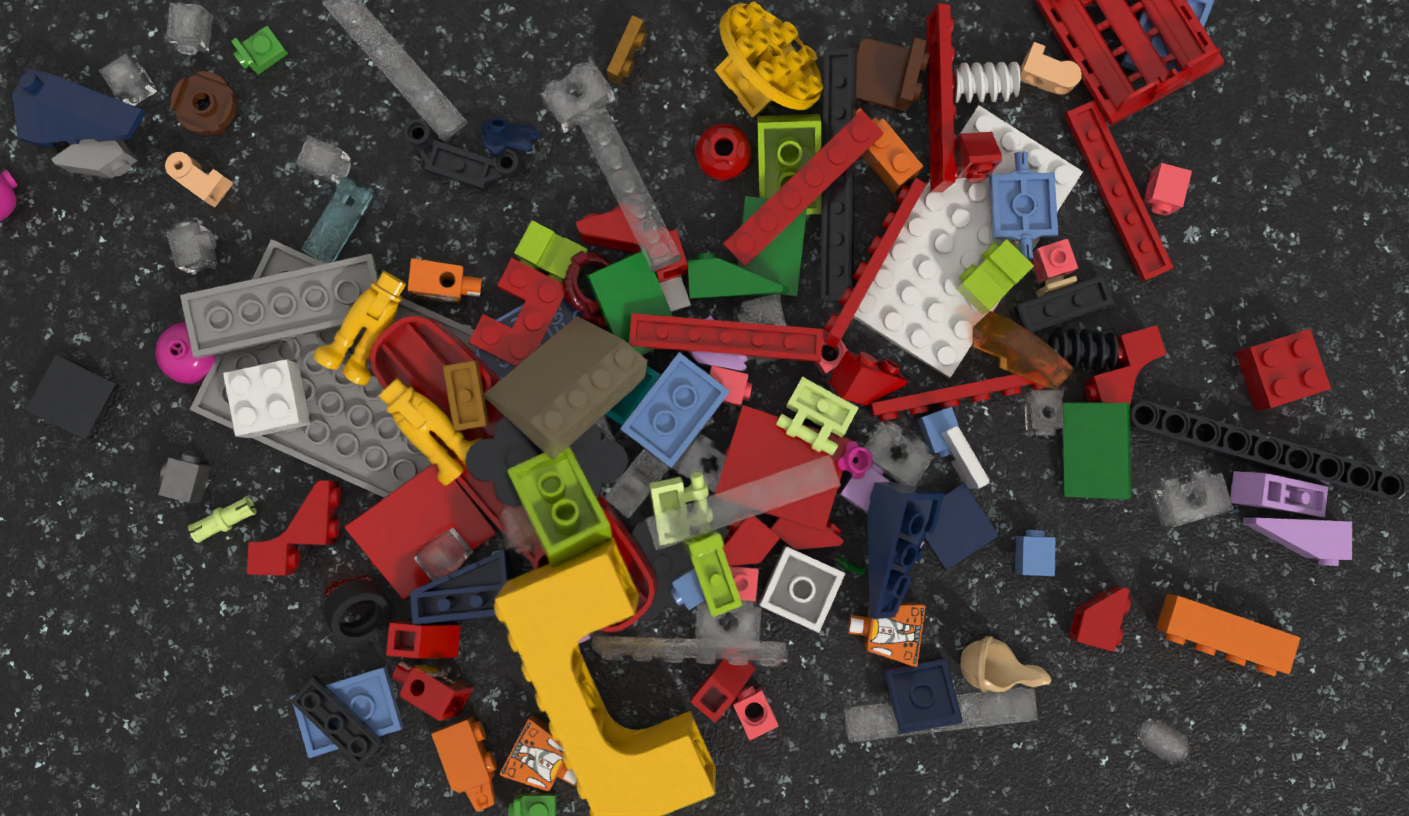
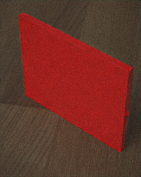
(764, 449)
(412, 518)

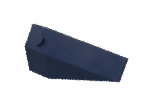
(59, 110)
(896, 528)

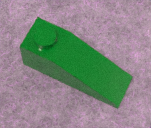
(719, 278)

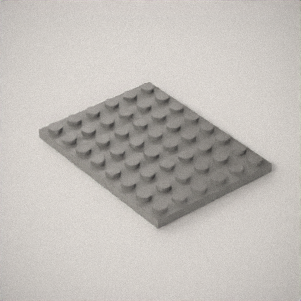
(349, 422)

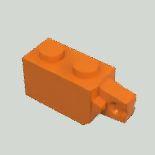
(891, 158)
(467, 761)

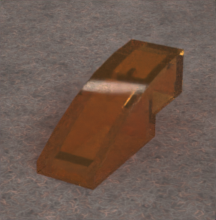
(1020, 351)

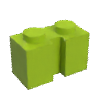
(547, 251)
(994, 276)

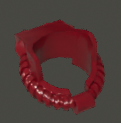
(590, 310)

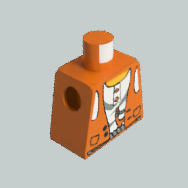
(426, 281)
(892, 637)
(537, 758)

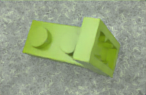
(713, 572)

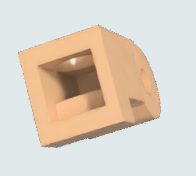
(1048, 72)
(189, 173)

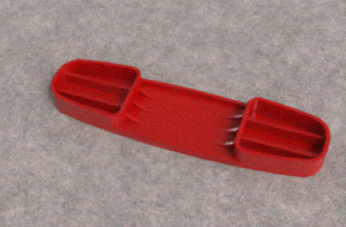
(415, 354)

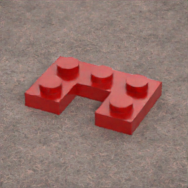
(541, 299)

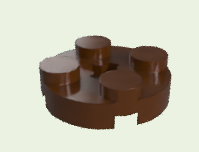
(215, 117)

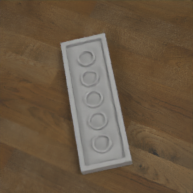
(275, 306)

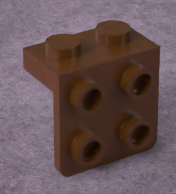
(890, 73)

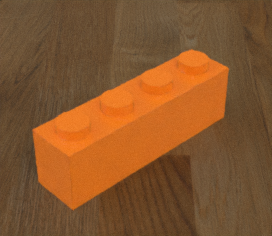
(1227, 633)

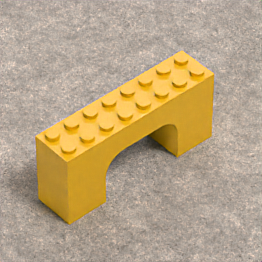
(614, 766)

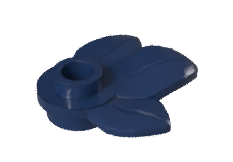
(501, 134)

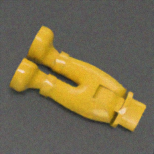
(375, 311)
(416, 418)

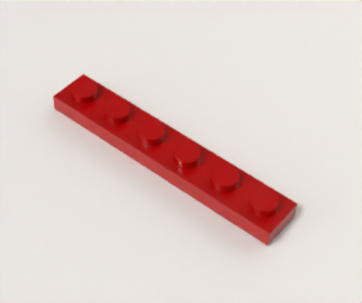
(940, 99)
(803, 188)
(1118, 191)
(867, 272)
(726, 337)
(950, 396)

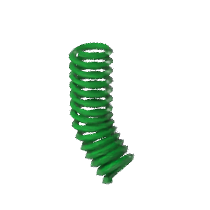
(846, 564)

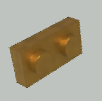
(622, 62)
(466, 395)

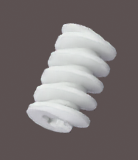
(986, 80)

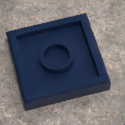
(959, 528)
(922, 696)

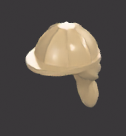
(994, 668)

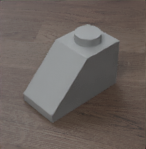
(96, 158)

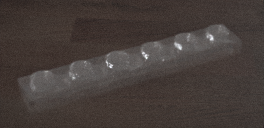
(397, 66)
(629, 190)
(742, 502)
(703, 650)
(976, 709)

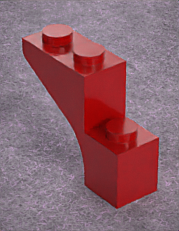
(613, 232)
(1134, 353)
(311, 525)

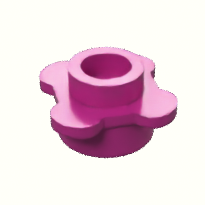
(863, 463)

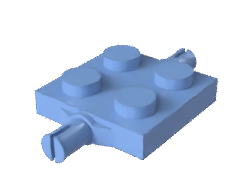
(1023, 205)

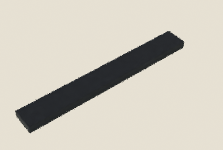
(839, 197)

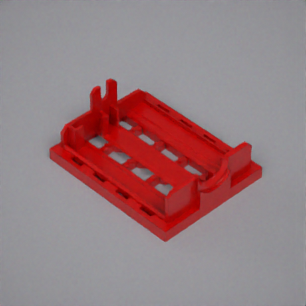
(1176, 27)

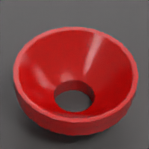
(723, 167)

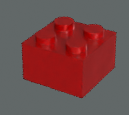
(1283, 370)

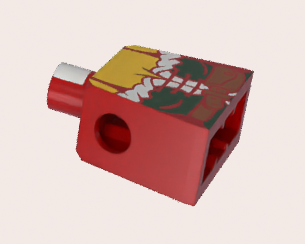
(432, 690)

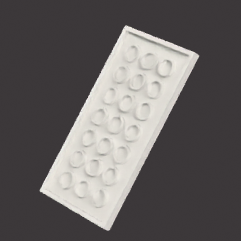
(946, 232)

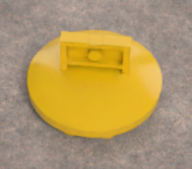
(764, 63)

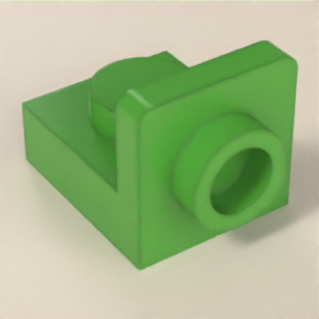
(259, 50)
(533, 804)

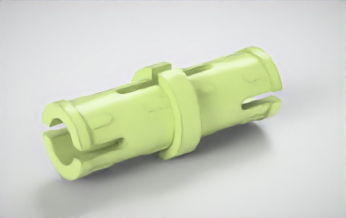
(222, 519)

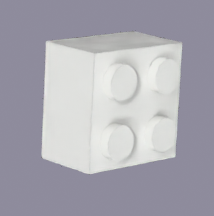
(266, 398)
(801, 588)

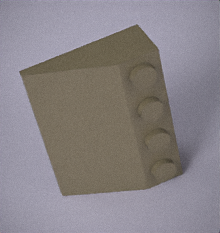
(568, 385)

